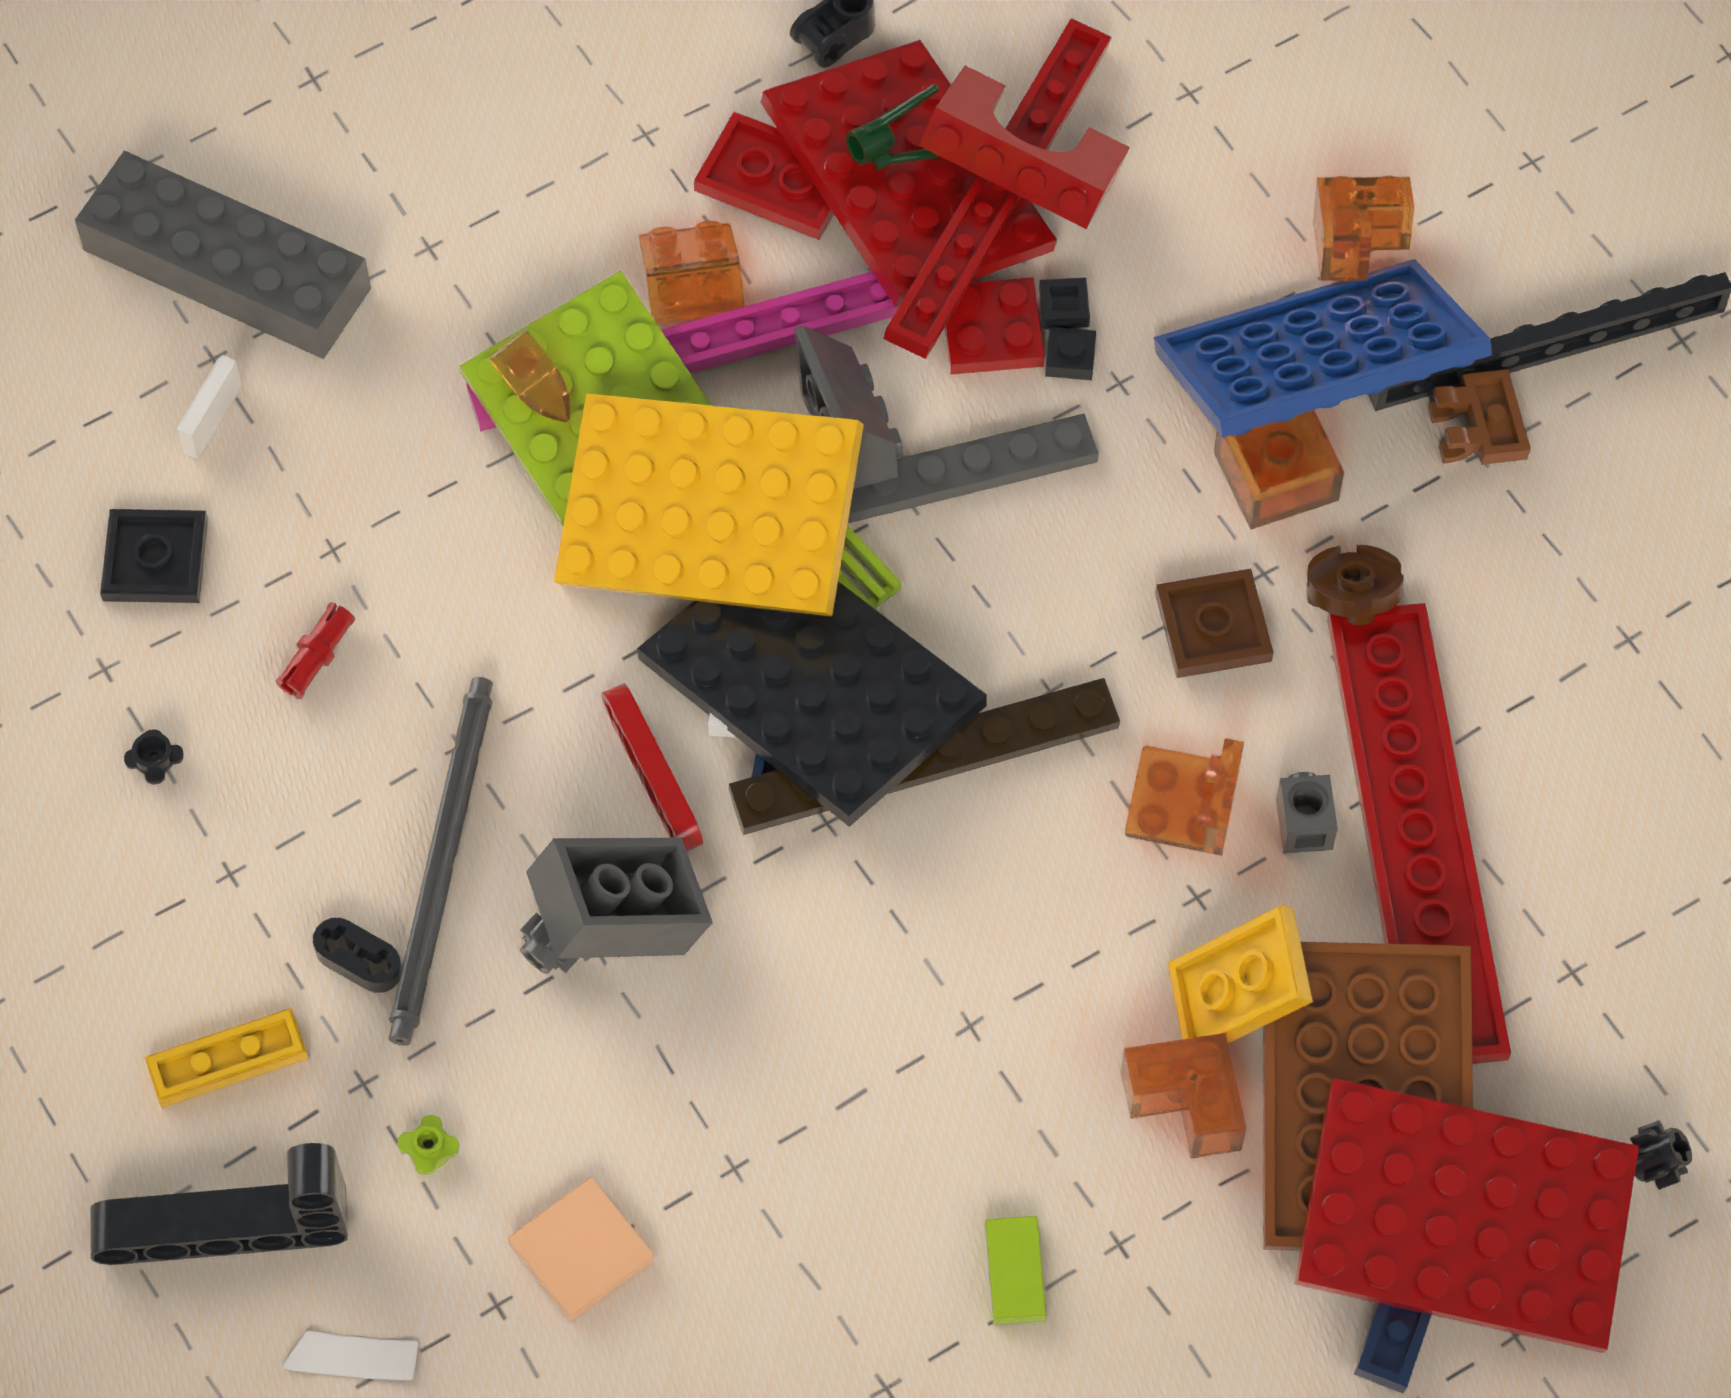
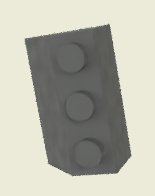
(842, 388)

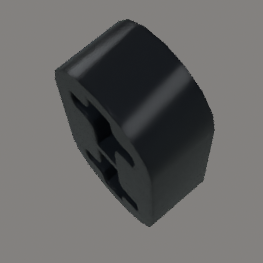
(363, 946)

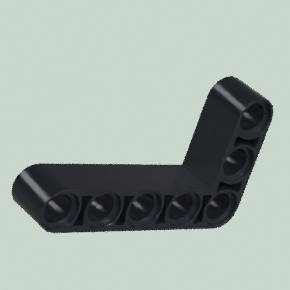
(228, 1221)

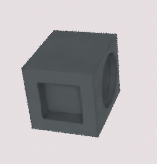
(1304, 831)

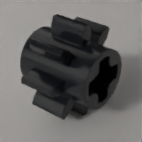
(1661, 1154)

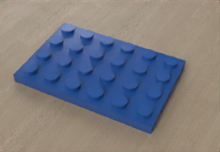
(1321, 348)

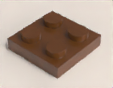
(1214, 623)

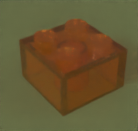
(1280, 469)

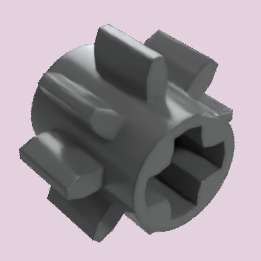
(538, 947)

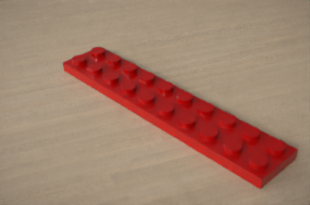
(1415, 801)

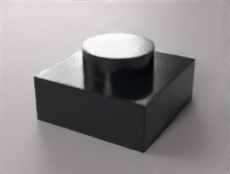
(1064, 303)
(1070, 353)

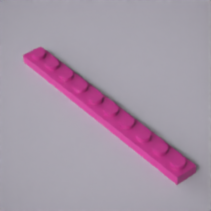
(766, 326)

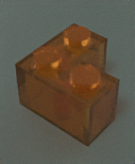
(1359, 217)
(1188, 1078)

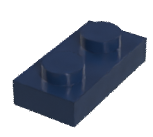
(1392, 1346)

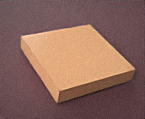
(581, 1249)

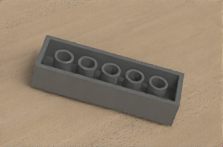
(223, 254)

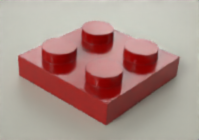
(995, 328)

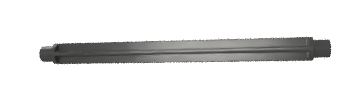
(440, 862)

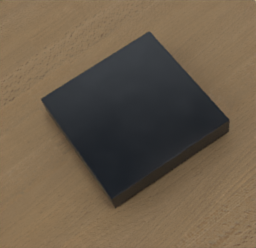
(154, 556)

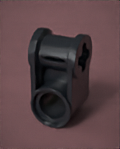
(832, 30)

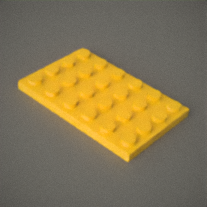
(709, 503)

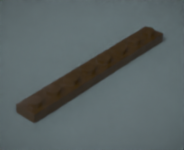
(983, 741)

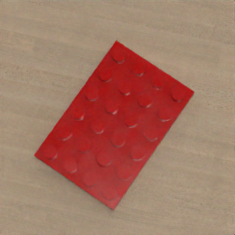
(905, 207)
(1467, 1215)

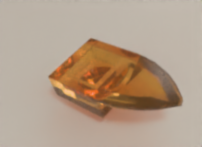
(533, 376)

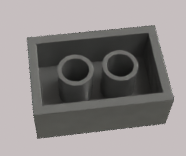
(618, 897)

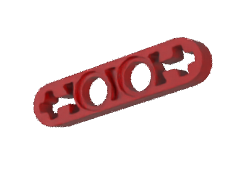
(651, 766)

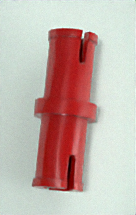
(315, 650)

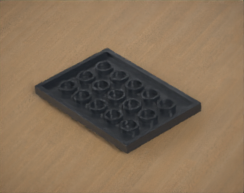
(823, 699)

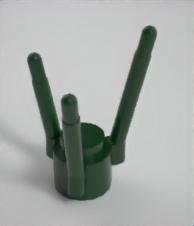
(874, 139)

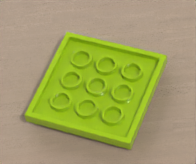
(600, 347)

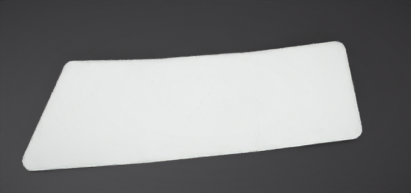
(353, 1356)

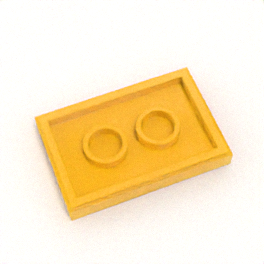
(1241, 978)

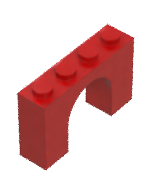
(1058, 181)

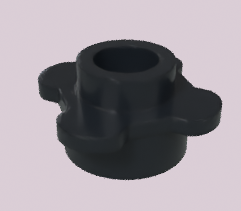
(153, 743)

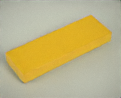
(226, 1057)

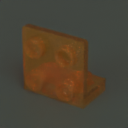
(691, 271)
(1184, 797)

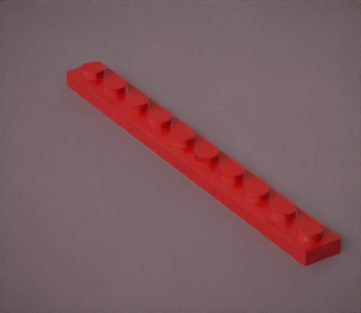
(988, 206)

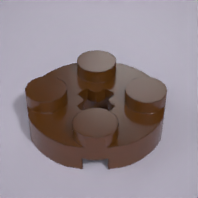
(1355, 582)

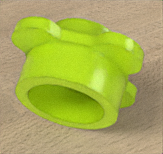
(430, 1159)

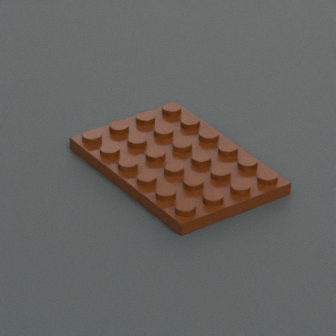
(1376, 1019)

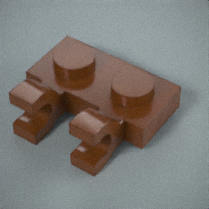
(1493, 414)

